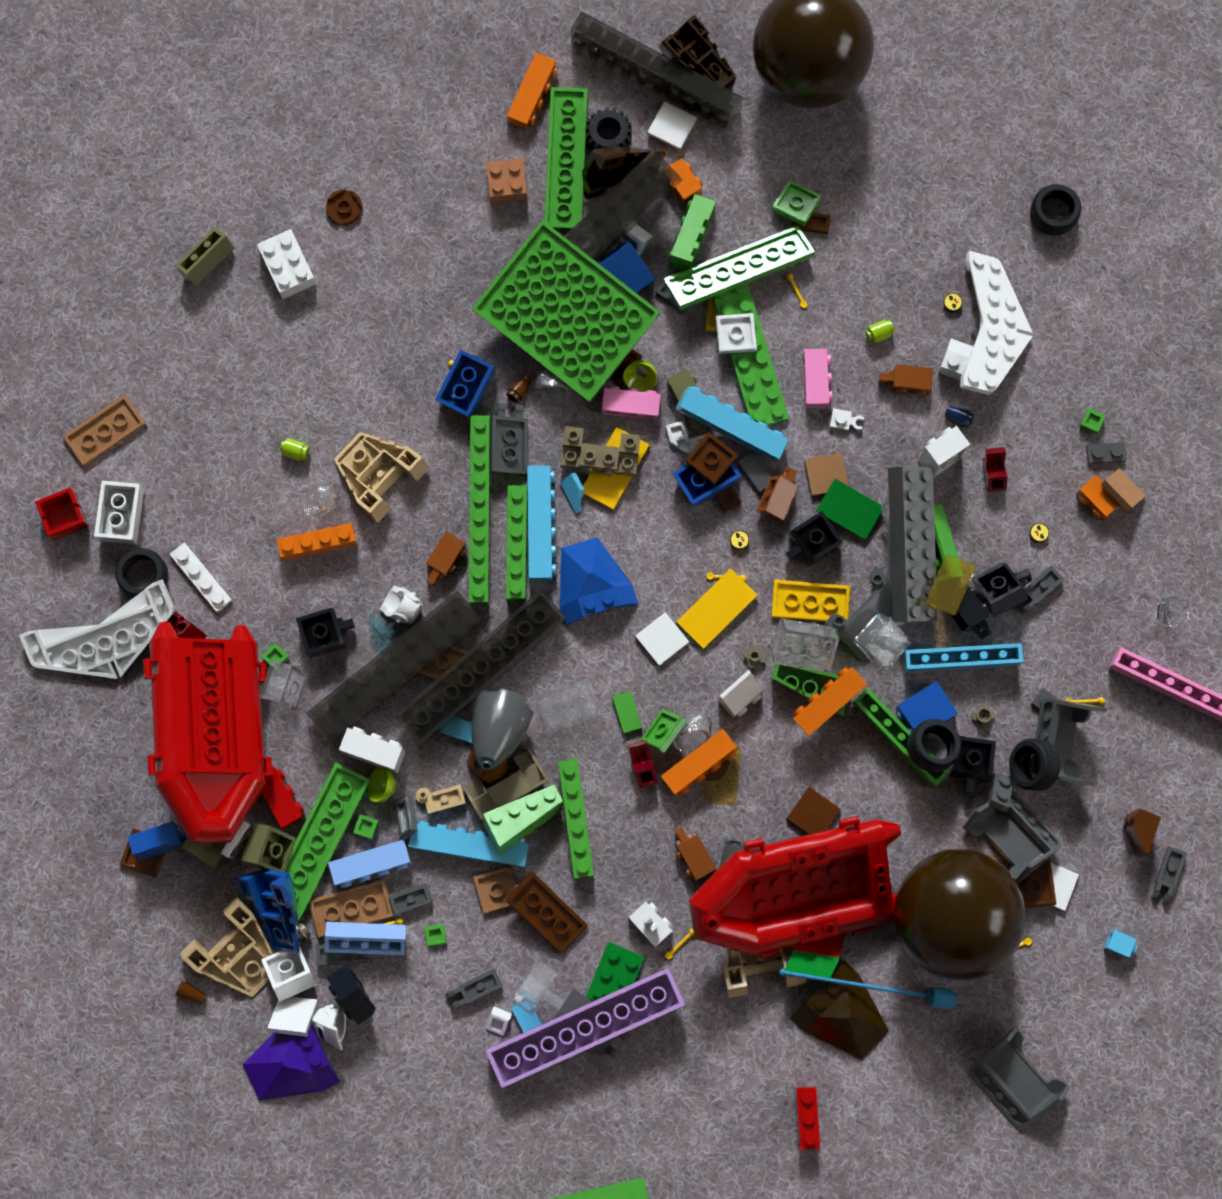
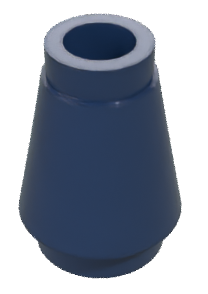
(960, 416)

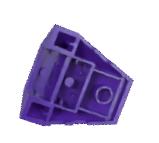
(290, 1066)

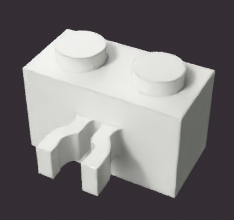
(650, 923)

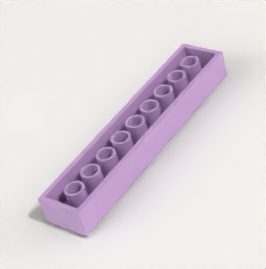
(585, 1027)

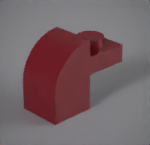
(994, 469)
(642, 764)

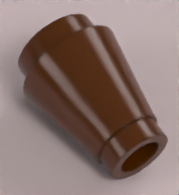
(518, 390)
(190, 993)

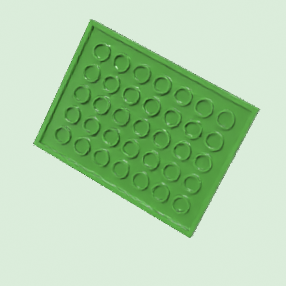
(566, 311)

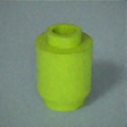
(879, 331)
(294, 449)

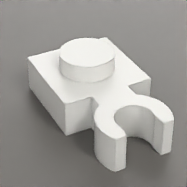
(842, 420)

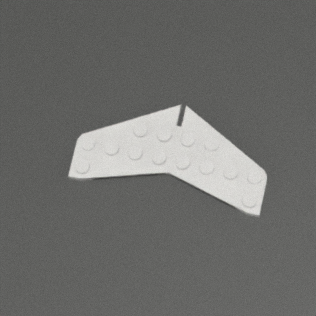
(1002, 326)
(94, 647)

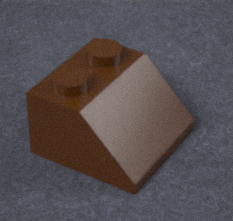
(1141, 830)

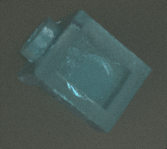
(378, 622)

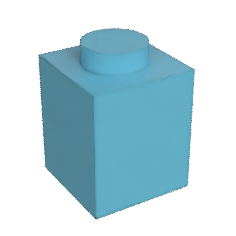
(1121, 944)

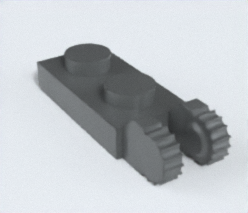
(1042, 587)
(1169, 872)
(327, 958)
(476, 988)

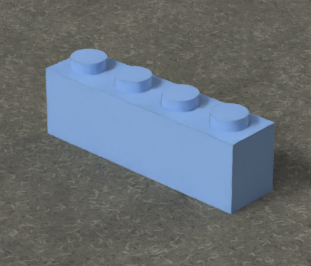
(370, 863)
(365, 938)

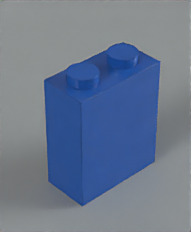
(628, 267)
(926, 705)
(156, 840)

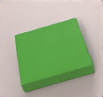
(796, 203)
(663, 730)

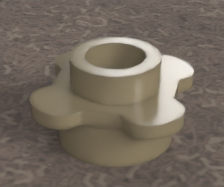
(754, 661)
(988, 715)
(304, 933)

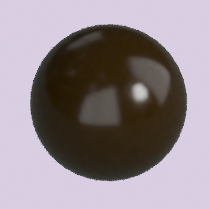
(813, 50)
(960, 914)

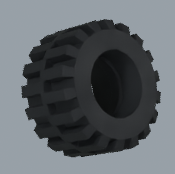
(608, 118)

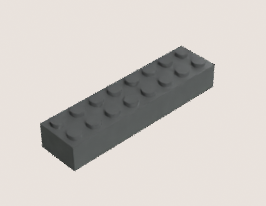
(912, 542)

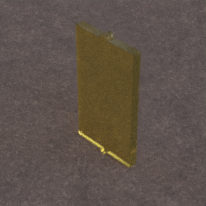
(950, 585)
(725, 788)

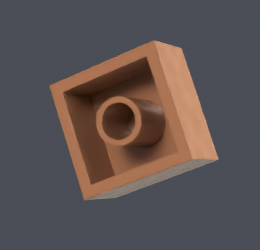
(506, 181)

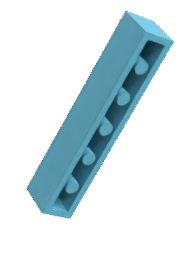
(732, 423)
(540, 524)
(962, 658)
(466, 845)

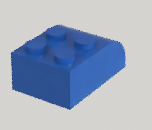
(466, 383)
(699, 489)

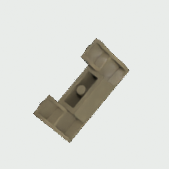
(600, 458)
(510, 789)

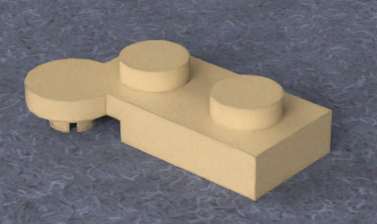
(441, 799)

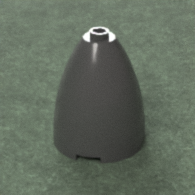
(498, 726)

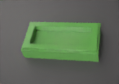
(627, 712)

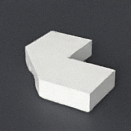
(679, 438)

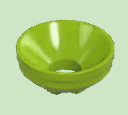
(640, 382)
(381, 785)

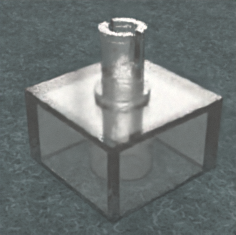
(882, 641)
(283, 685)
(538, 989)

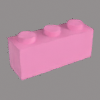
(817, 378)
(631, 403)

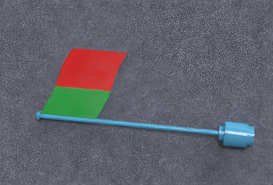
(819, 958)

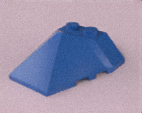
(591, 581)
(276, 906)

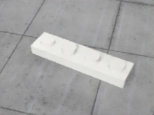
(200, 577)

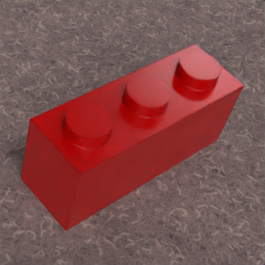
(281, 799)
(807, 1118)

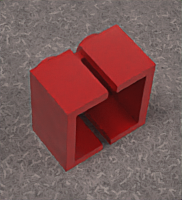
(62, 512)

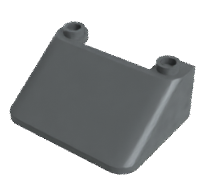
(879, 601)
(1016, 835)
(1015, 1082)

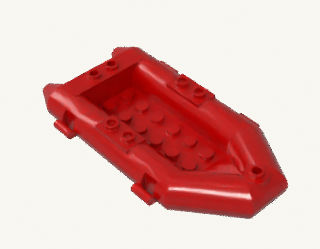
(207, 730)
(798, 889)

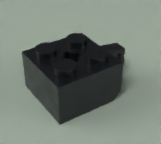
(811, 550)
(1001, 588)
(973, 615)
(333, 628)
(978, 771)
(350, 994)

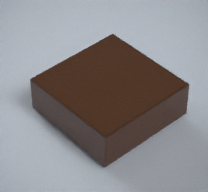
(728, 499)

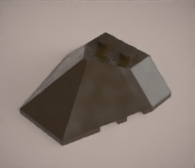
(695, 51)
(609, 167)
(843, 1015)

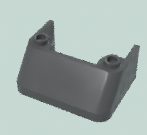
(1058, 726)

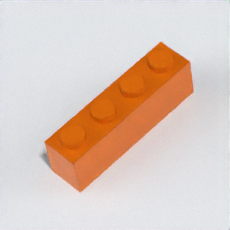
(531, 91)
(317, 542)
(827, 703)
(699, 763)

